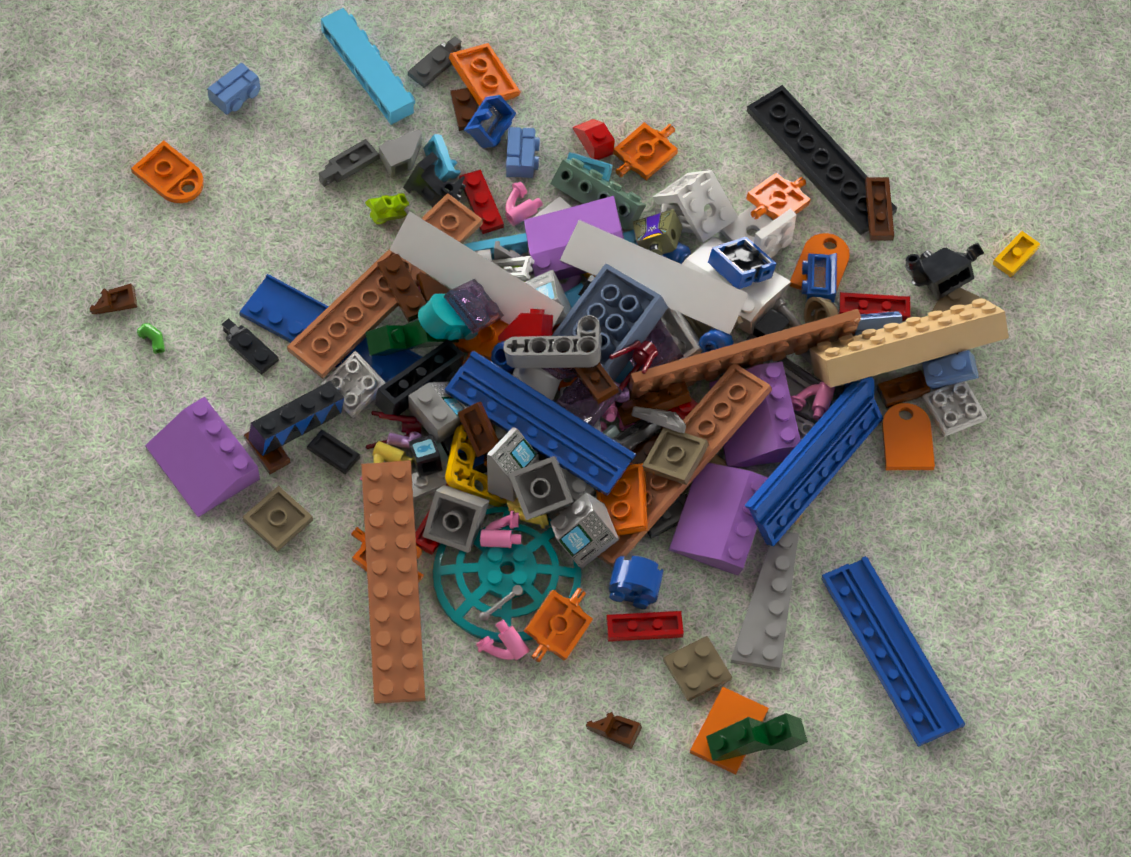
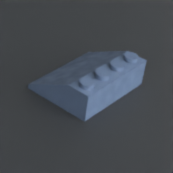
(624, 311)

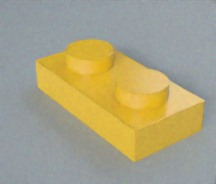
(1016, 254)

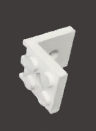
(692, 194)
(770, 235)

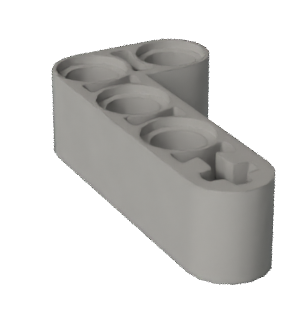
(576, 347)

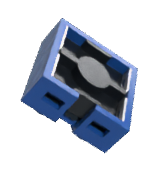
(741, 262)

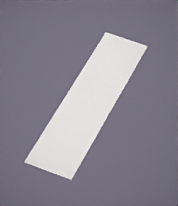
(457, 264)
(679, 285)

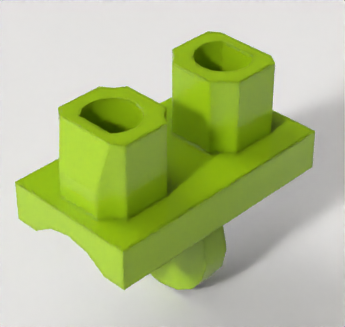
(387, 208)

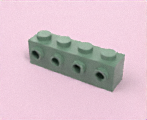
(590, 186)

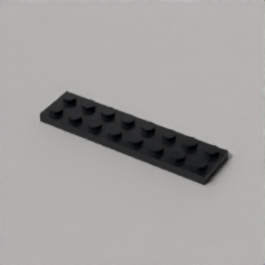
(814, 154)

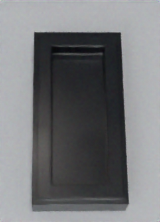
(333, 451)

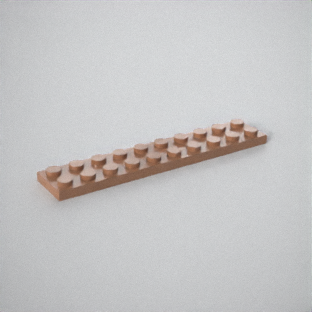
(370, 299)
(744, 354)
(712, 419)
(393, 582)

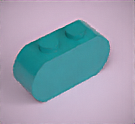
(442, 321)

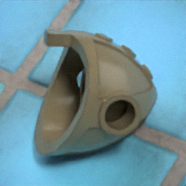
(823, 309)

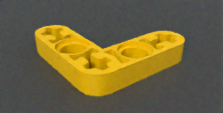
(465, 470)

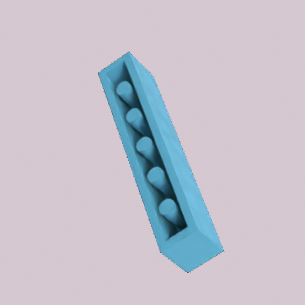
(367, 65)

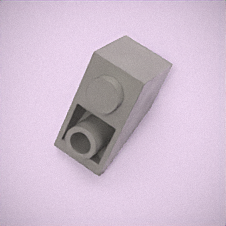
(401, 153)

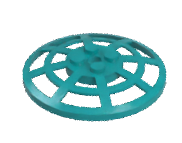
(502, 584)

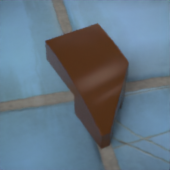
(430, 286)
(115, 300)
(616, 729)

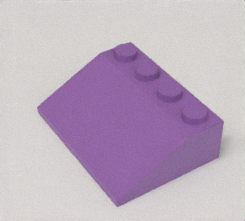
(552, 231)
(772, 427)
(202, 457)
(714, 518)

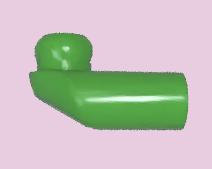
(154, 335)

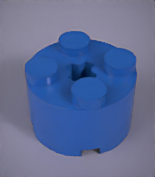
(635, 581)

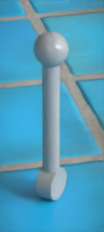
(517, 590)

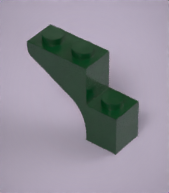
(399, 338)
(753, 736)

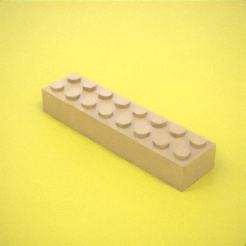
(908, 342)

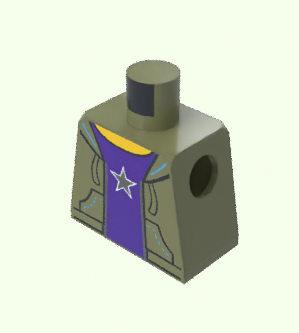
(658, 232)

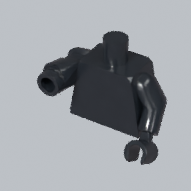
(943, 270)

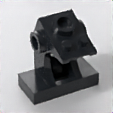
(428, 185)

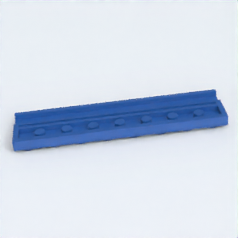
(289, 312)
(542, 422)
(814, 462)
(892, 651)

